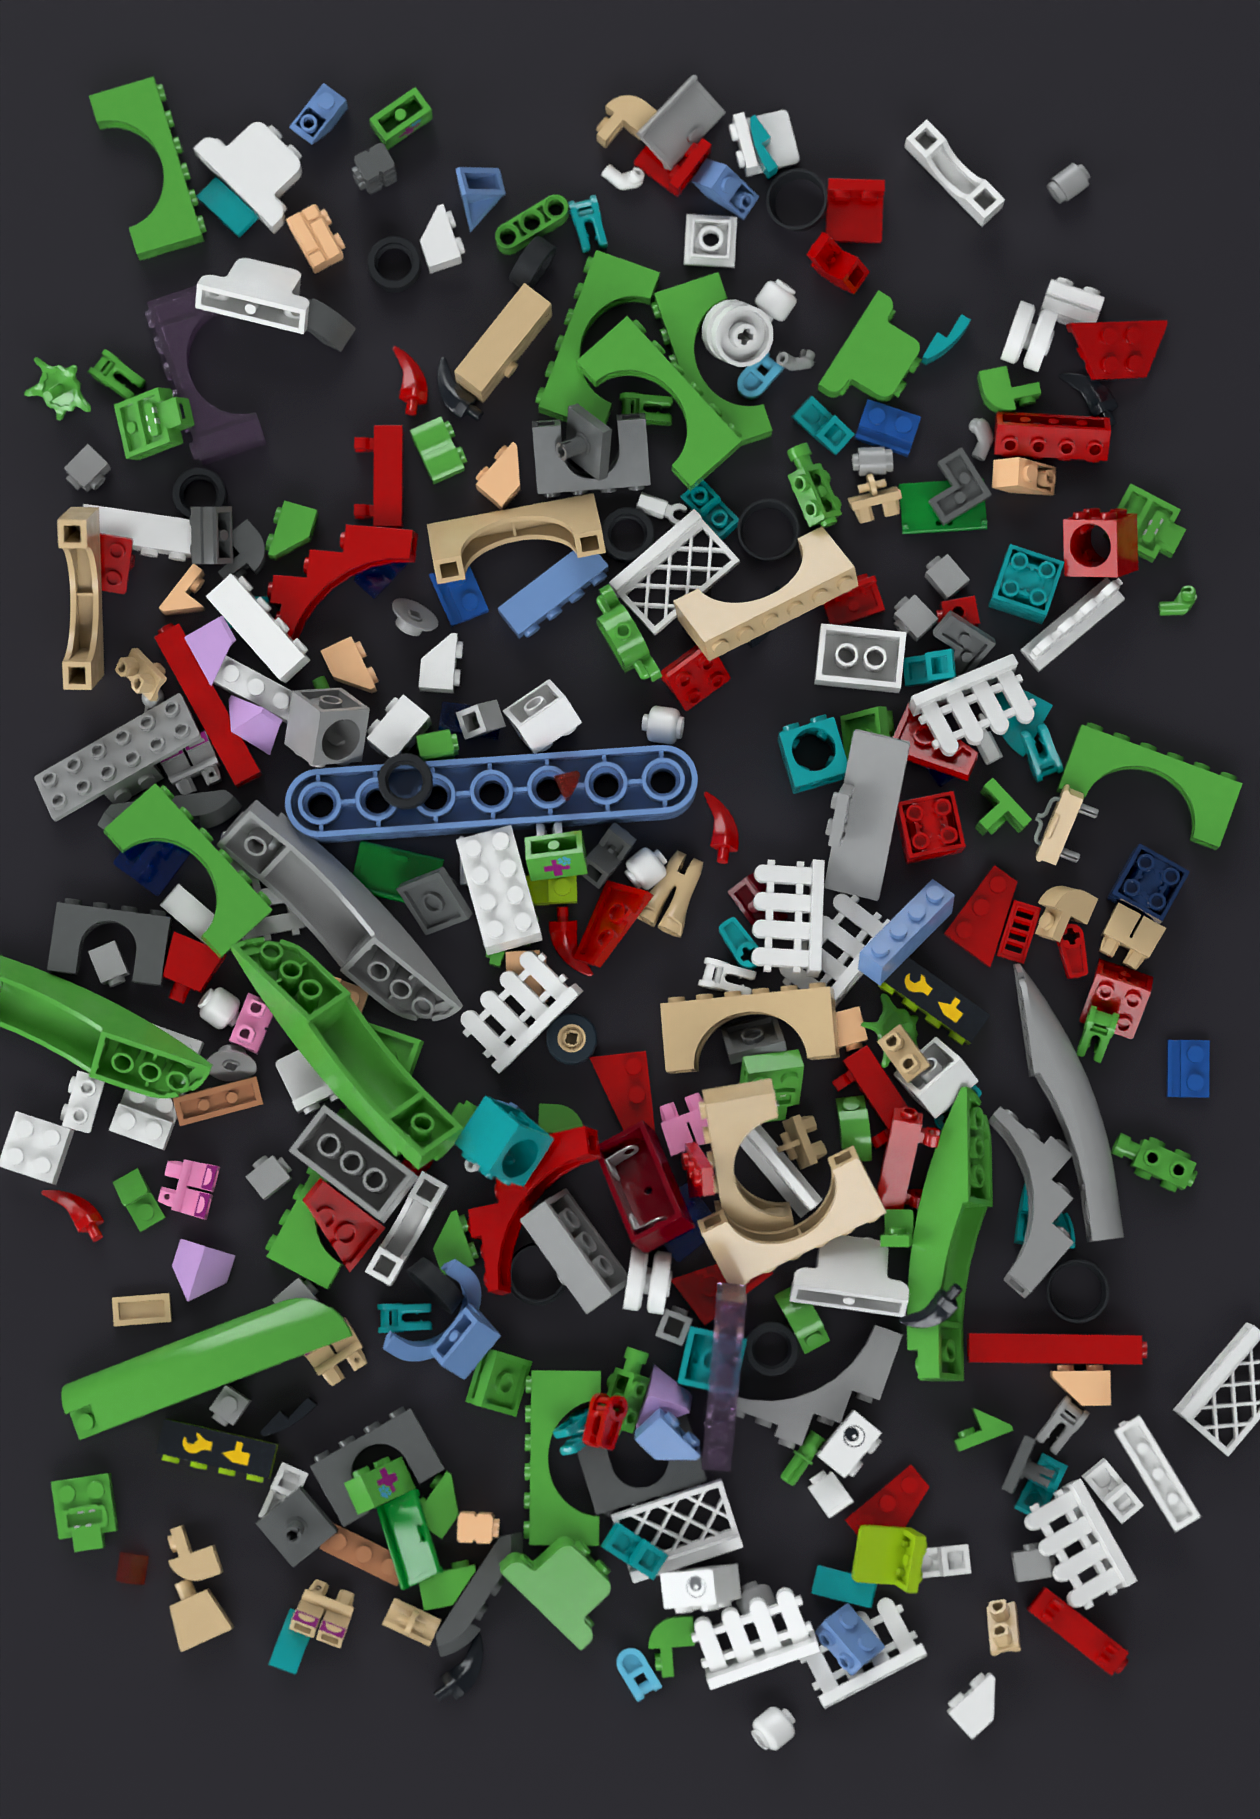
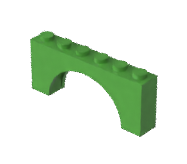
(141, 110)
(607, 284)
(682, 314)
(630, 353)
(1206, 793)
(159, 819)
(299, 1241)
(551, 1399)

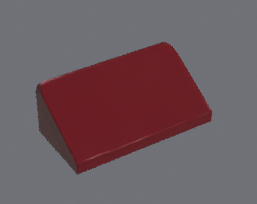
(743, 896)

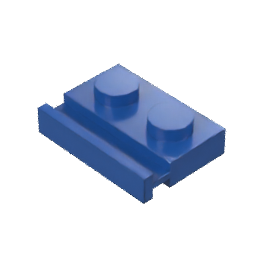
(887, 427)
(460, 598)
(1188, 1068)

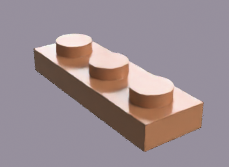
(217, 1101)
(361, 1553)

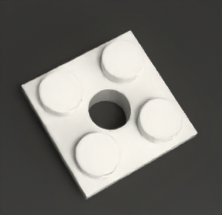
(702, 255)

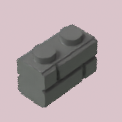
(374, 169)
(211, 535)

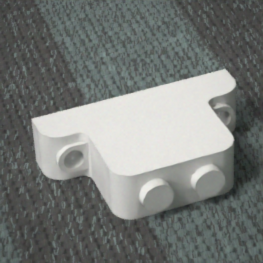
(255, 169)
(256, 294)
(851, 1277)

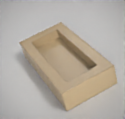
(142, 1309)

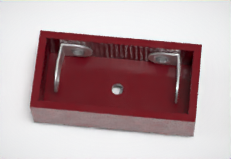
(631, 1166)

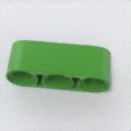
(537, 212)

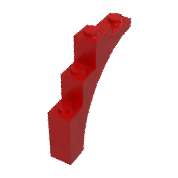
(362, 549)
(500, 1222)

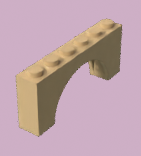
(566, 521)
(81, 544)
(724, 625)
(691, 1022)
(730, 1116)
(748, 1252)

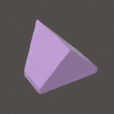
(211, 645)
(253, 723)
(200, 1268)
(666, 1394)

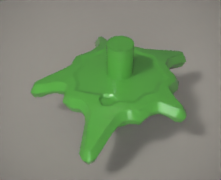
(59, 388)
(889, 1020)

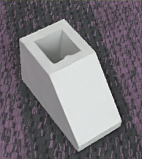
(438, 241)
(438, 666)
(976, 1707)

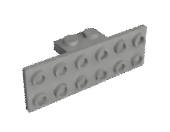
(119, 761)
(865, 814)

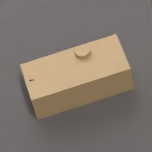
(503, 343)

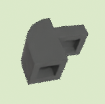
(328, 325)
(251, 552)
(608, 855)

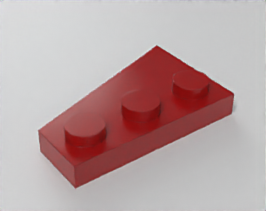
(923, 753)
(983, 916)
(611, 919)
(626, 1086)
(698, 1171)
(343, 1223)
(700, 1289)
(893, 1503)

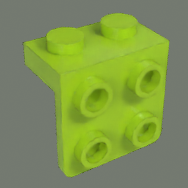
(889, 1556)

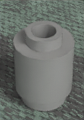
(1069, 182)
(872, 461)

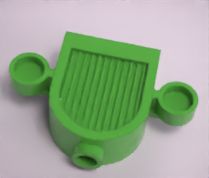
(624, 636)

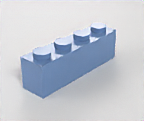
(551, 591)
(906, 932)

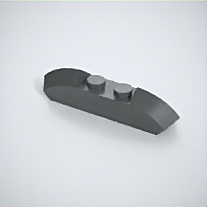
(205, 807)
(458, 1626)

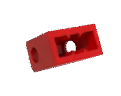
(189, 966)

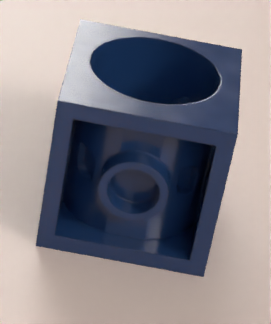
(1148, 884)

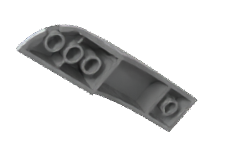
(341, 914)
(1067, 1088)

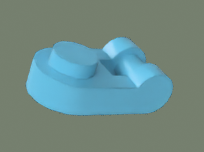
(753, 383)
(633, 1663)

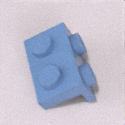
(849, 1639)

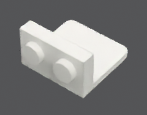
(781, 147)
(303, 1083)

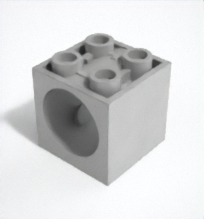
(326, 726)

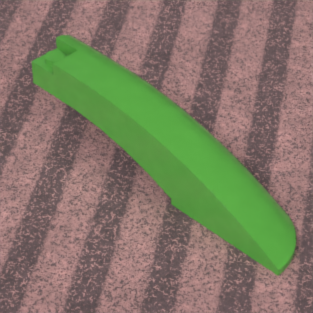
(96, 1033)
(346, 1050)
(946, 1233)
(200, 1363)

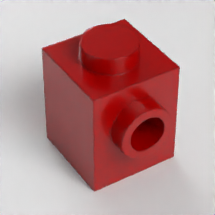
(964, 607)

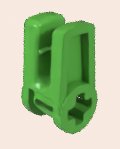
(115, 367)
(641, 401)
(1098, 1024)

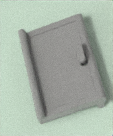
(685, 114)

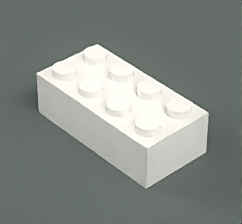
(499, 890)

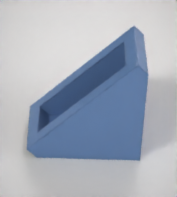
(479, 191)

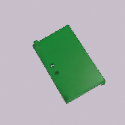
(920, 518)
(385, 868)
(409, 1539)

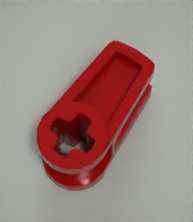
(1073, 956)
(603, 1421)

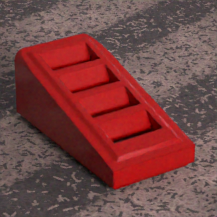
(1025, 908)

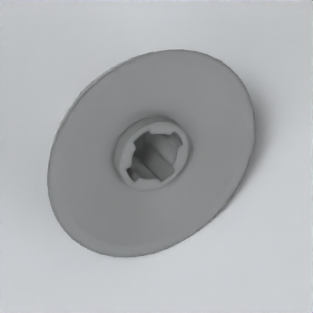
(413, 617)
(232, 1063)

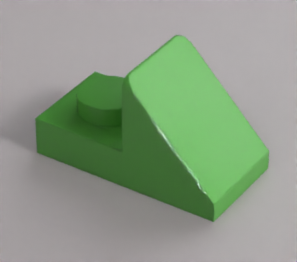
(138, 1200)
(898, 1229)
(989, 1428)

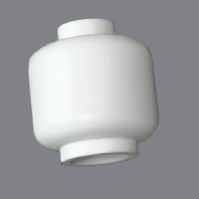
(776, 300)
(663, 725)
(646, 868)
(219, 1008)
(773, 1728)

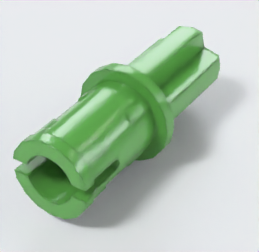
(802, 1458)

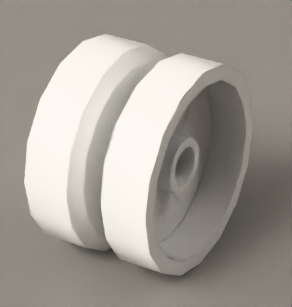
(737, 333)
(1029, 336)
(649, 1281)

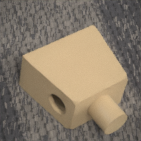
(197, 1616)

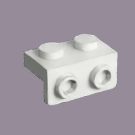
(83, 1102)

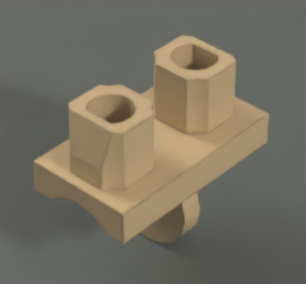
(886, 497)
(143, 674)
(904, 1053)
(797, 1141)
(412, 1622)
(1003, 1627)

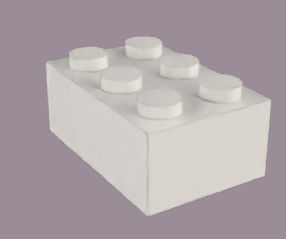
(860, 658)

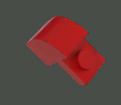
(837, 265)

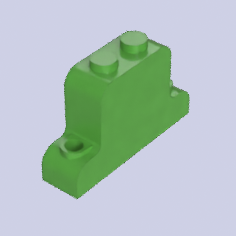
(873, 356)
(562, 1585)

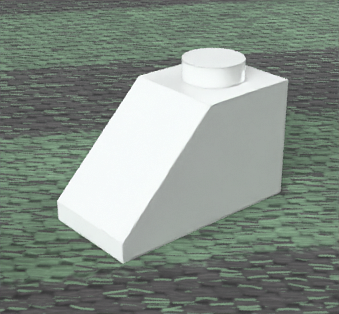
(829, 1493)

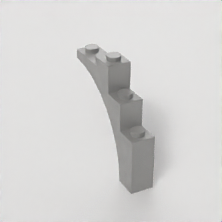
(1046, 1200)
(864, 1375)

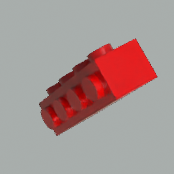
(1052, 436)

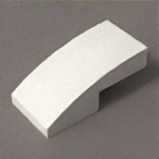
(188, 911)
(286, 1481)
(1112, 1490)
(946, 1561)

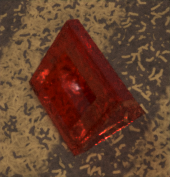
(567, 783)
(132, 1568)

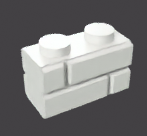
(1072, 303)

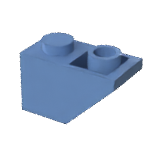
(319, 114)
(725, 188)
(665, 1439)

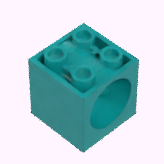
(1026, 584)
(800, 776)
(503, 1142)
(697, 1358)

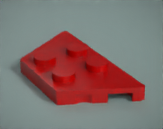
(1118, 348)

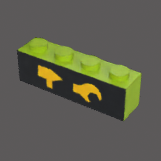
(937, 1000)
(218, 1449)

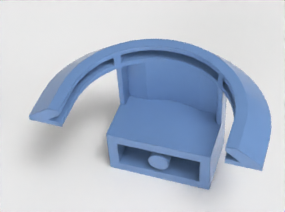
(464, 1341)

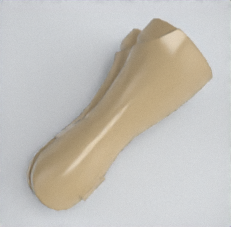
(674, 918)

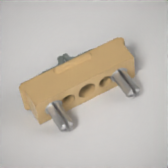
(1060, 825)

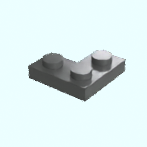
(965, 491)
(966, 640)

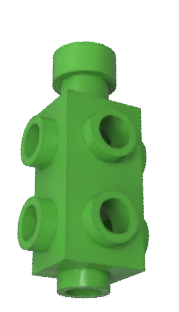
(810, 492)
(1164, 1165)
(630, 1385)

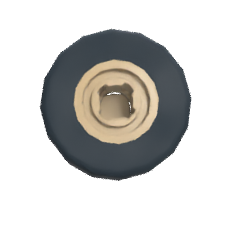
(571, 1039)

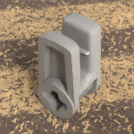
(1060, 1416)

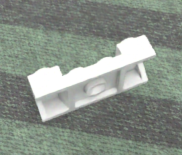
(148, 1117)

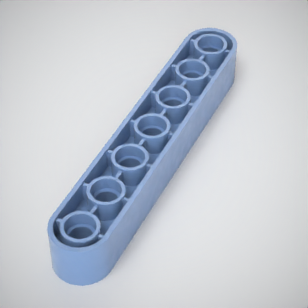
(520, 806)

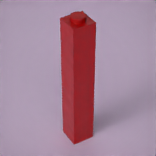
(207, 705)
(1056, 1348)

